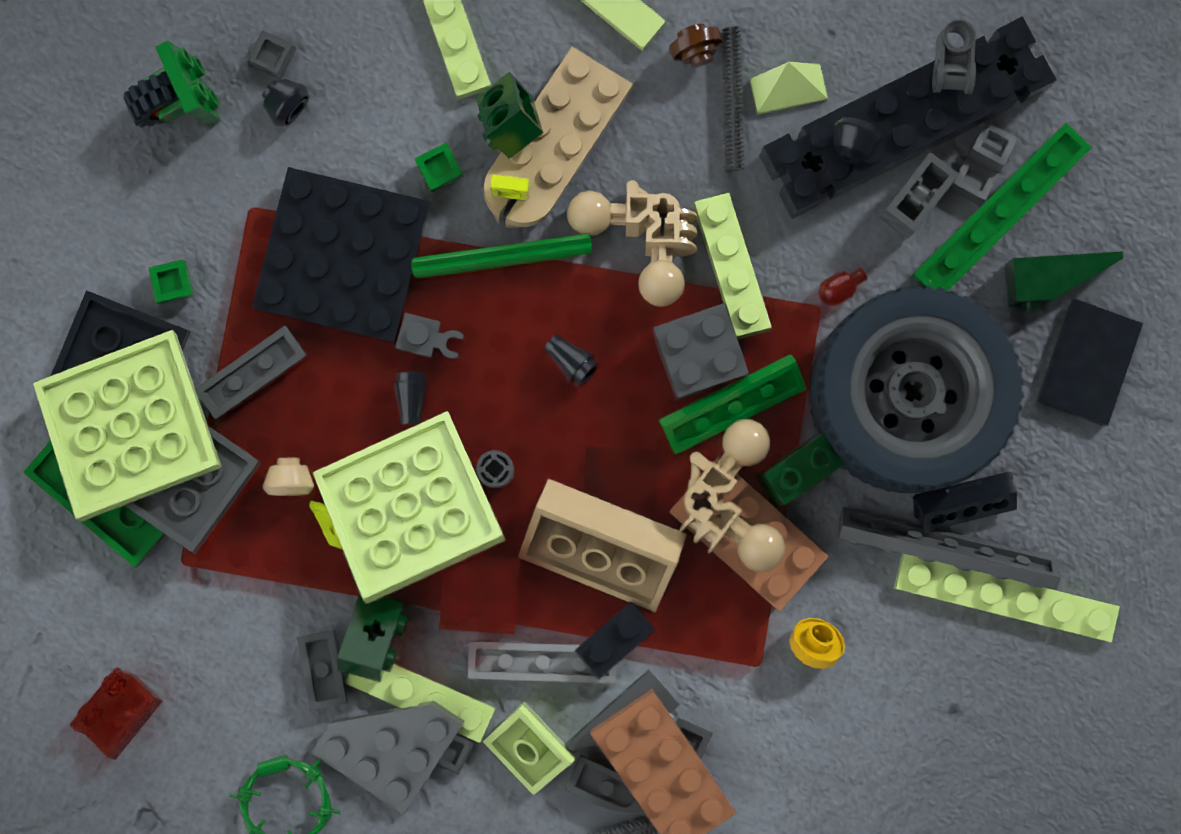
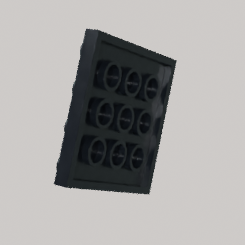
(341, 255)

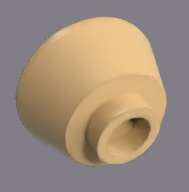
(288, 478)

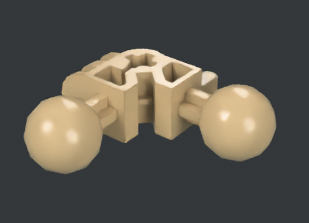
(661, 280)
(758, 545)

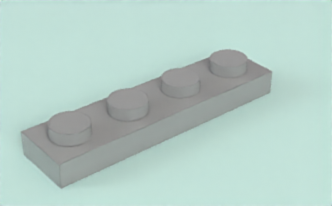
(530, 663)

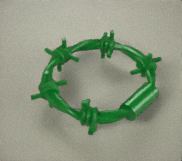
(275, 766)

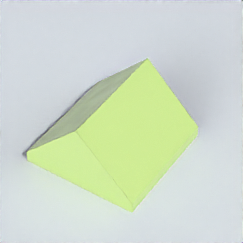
(529, 748)

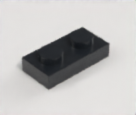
(614, 640)

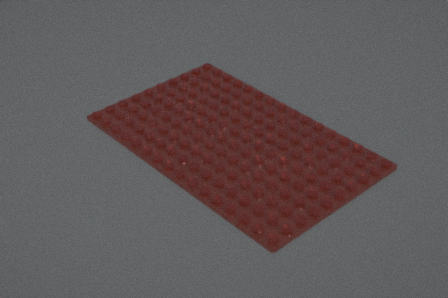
(512, 401)

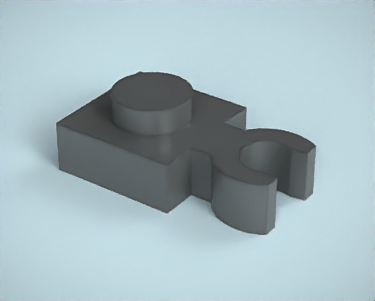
(422, 336)

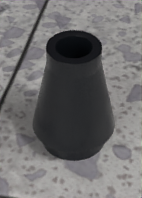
(572, 360)
(410, 395)

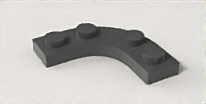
(604, 785)

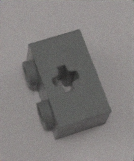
(919, 195)

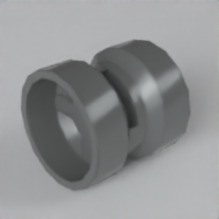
(495, 469)

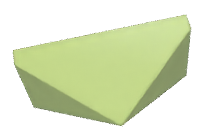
(788, 87)

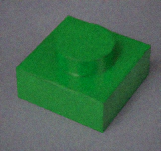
(439, 167)
(171, 281)

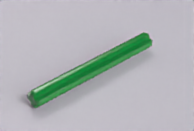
(501, 256)

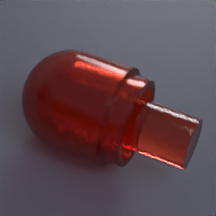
(840, 287)

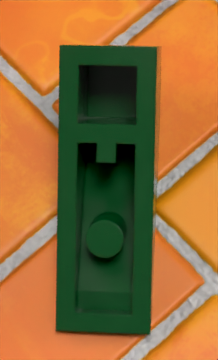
(1043, 278)

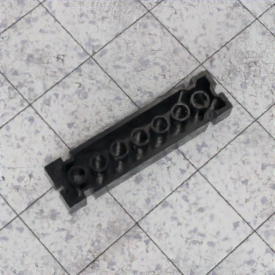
(909, 119)

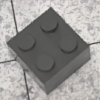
(700, 352)

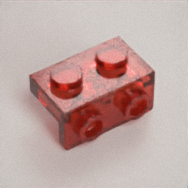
(116, 712)

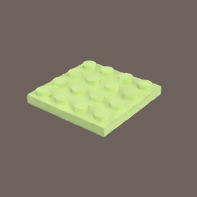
(126, 425)
(407, 507)

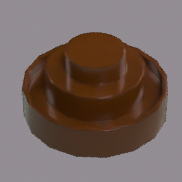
(696, 45)

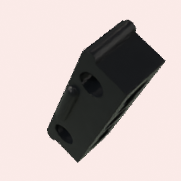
(965, 501)

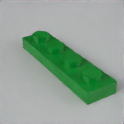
(733, 404)

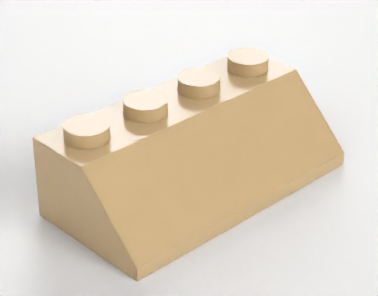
(602, 545)

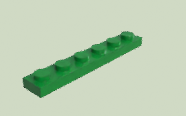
(1003, 209)

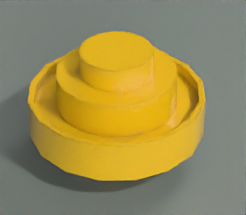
(817, 643)

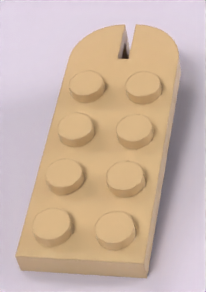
(573, 116)

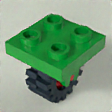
(173, 91)

